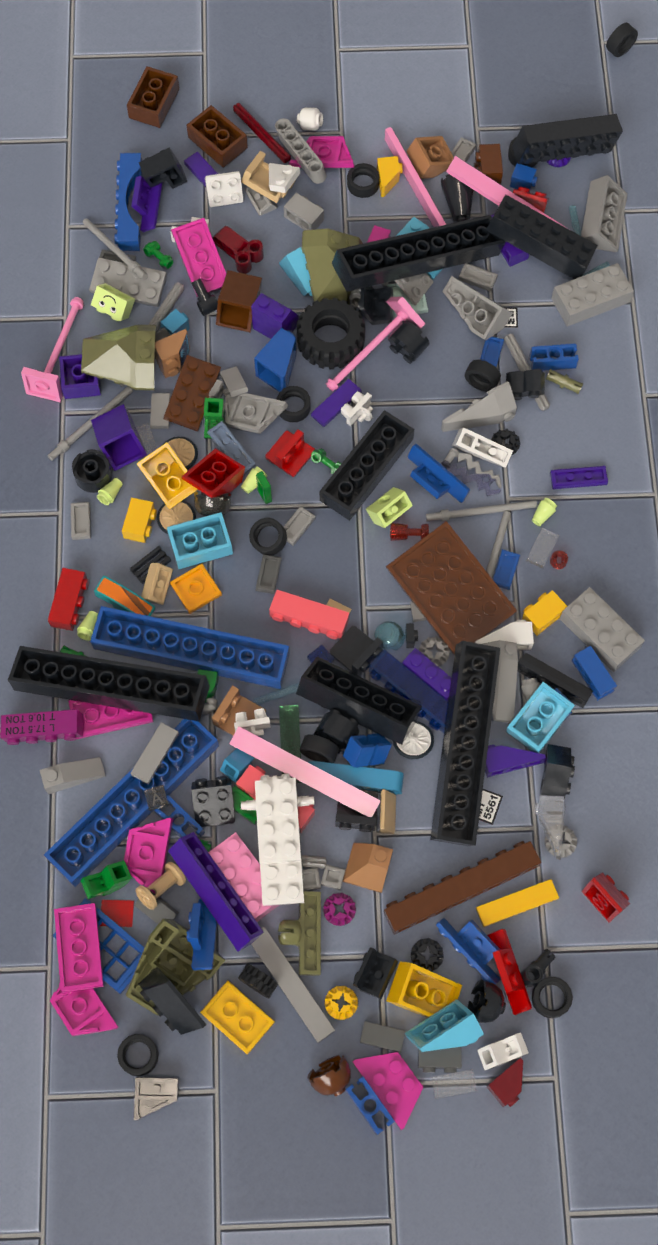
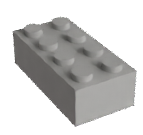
(592, 294)
(601, 629)

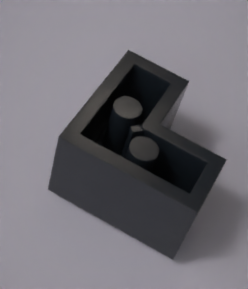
(163, 167)
(557, 771)

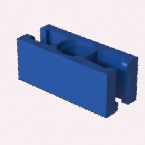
(557, 351)
(594, 673)
(179, 812)
(371, 1096)

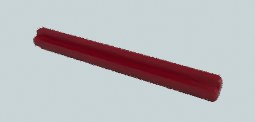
(262, 133)

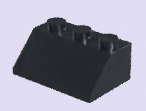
(170, 1003)

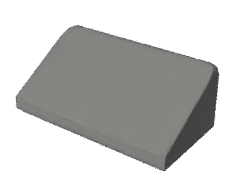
(261, 203)

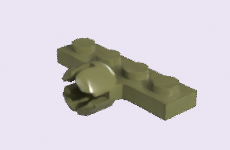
(305, 934)

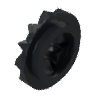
(514, 442)
(435, 949)

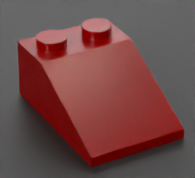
(215, 474)
(606, 896)

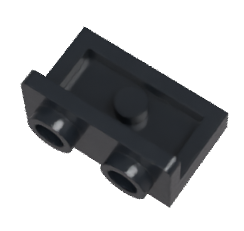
(375, 973)

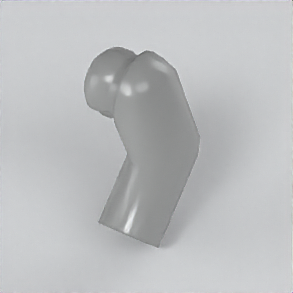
(210, 706)

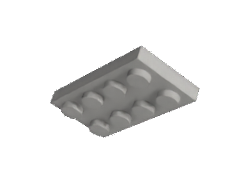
(120, 277)

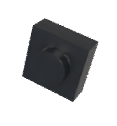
(411, 635)

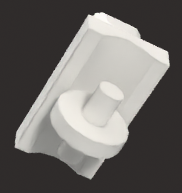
(360, 411)
(253, 726)

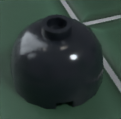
(487, 1002)

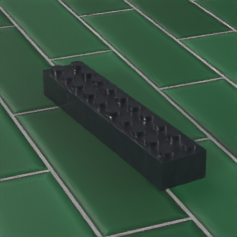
(416, 253)
(109, 683)
(465, 744)

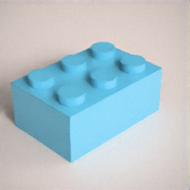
(200, 540)

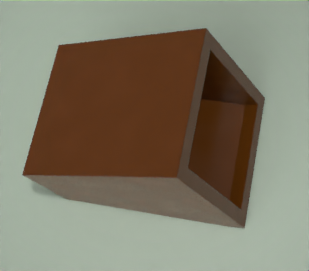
(236, 299)

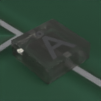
(156, 797)

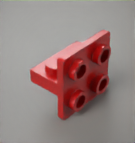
(537, 200)
(290, 452)

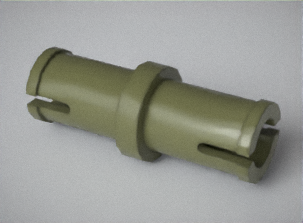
(564, 381)

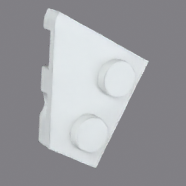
(282, 177)

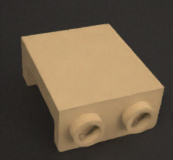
(257, 178)

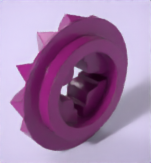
(339, 919)

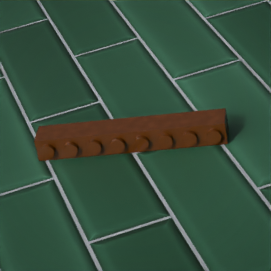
(462, 887)

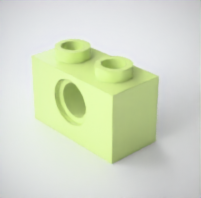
(389, 507)

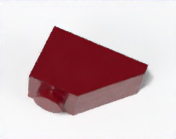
(508, 1084)

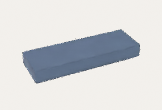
(230, 445)

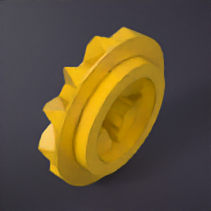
(347, 1010)

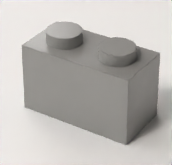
(303, 212)

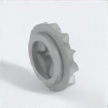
(440, 657)
(567, 849)

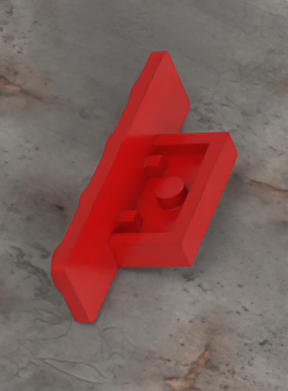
(510, 973)

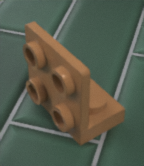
(233, 703)

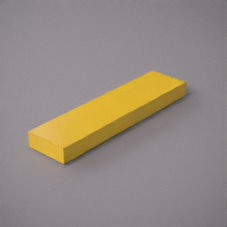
(517, 903)

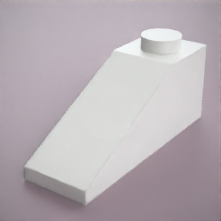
(482, 447)
(517, 632)

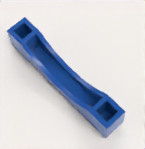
(128, 231)

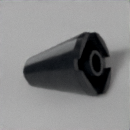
(458, 198)

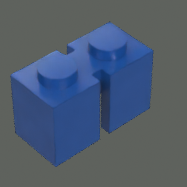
(367, 750)

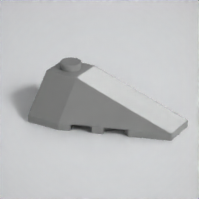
(479, 312)
(491, 410)
(506, 681)

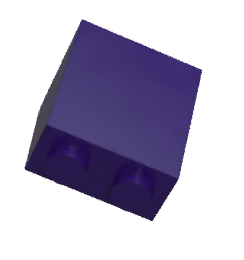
(271, 316)
(118, 437)

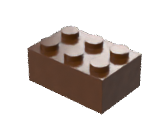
(153, 96)
(217, 136)

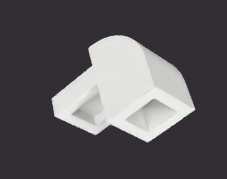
(503, 1051)

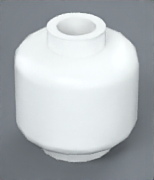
(310, 119)

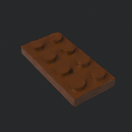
(190, 391)

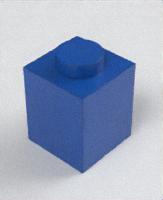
(524, 177)

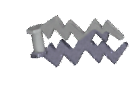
(478, 476)

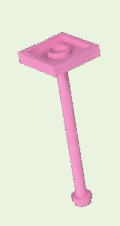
(404, 312)
(44, 383)

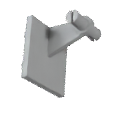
(414, 286)

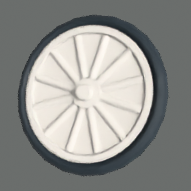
(418, 742)

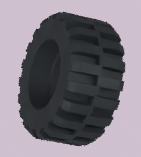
(330, 313)

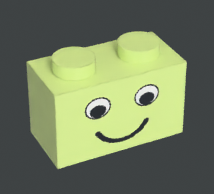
(112, 302)

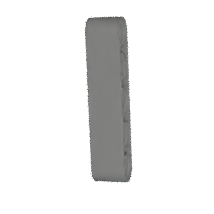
(300, 151)

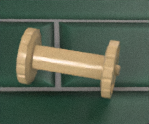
(172, 876)

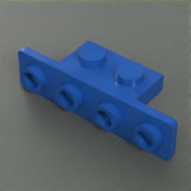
(434, 476)
(202, 936)
(473, 945)

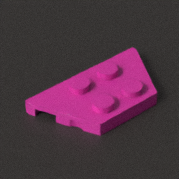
(330, 150)
(148, 851)
(82, 1012)
(392, 1084)

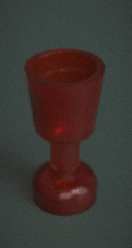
(401, 531)

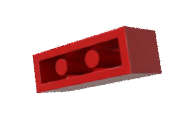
(68, 599)

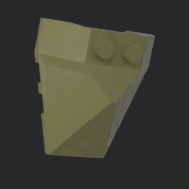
(319, 252)
(122, 356)
(173, 955)

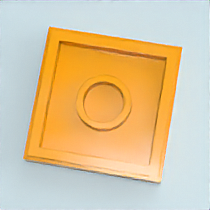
(195, 588)

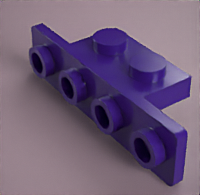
(146, 203)

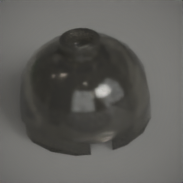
(208, 506)

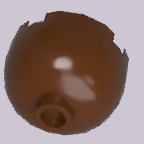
(331, 1077)

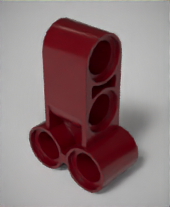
(239, 248)

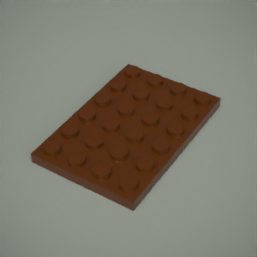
(451, 588)

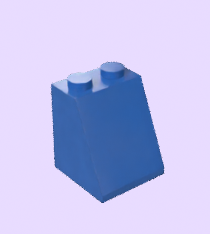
(277, 360)

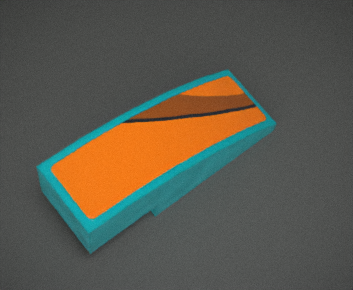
(122, 597)

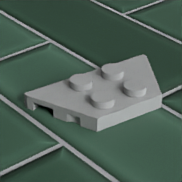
(251, 411)

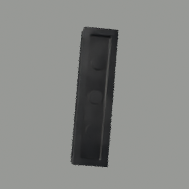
(573, 690)

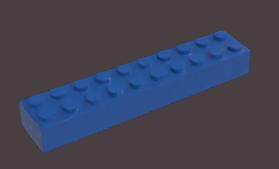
(190, 647)
(126, 806)

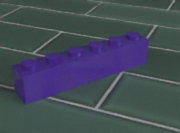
(215, 891)

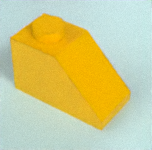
(389, 173)

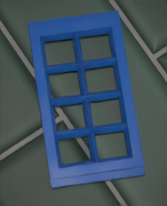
(126, 977)

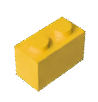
(138, 520)
(544, 612)

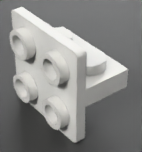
(224, 189)

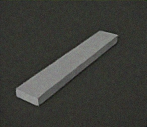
(292, 986)

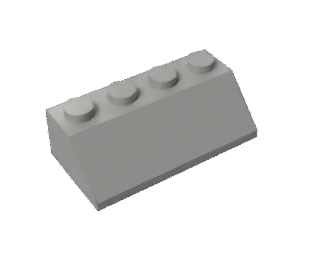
(604, 214)

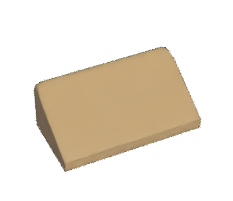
(157, 583)
(387, 812)

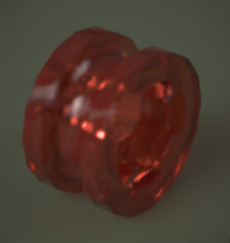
(564, 557)

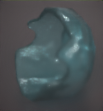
(391, 635)

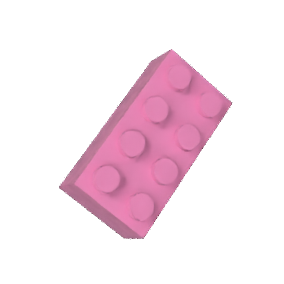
(243, 873)

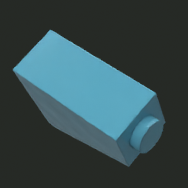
(295, 268)

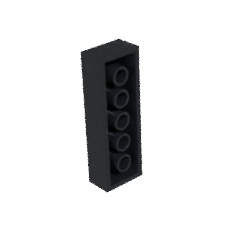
(567, 139)
(541, 237)
(366, 465)
(359, 699)

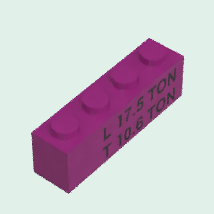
(41, 726)

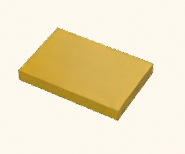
(237, 1017)

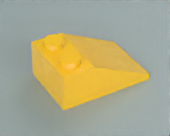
(164, 473)
(421, 990)

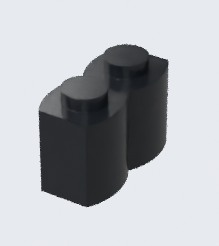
(526, 383)

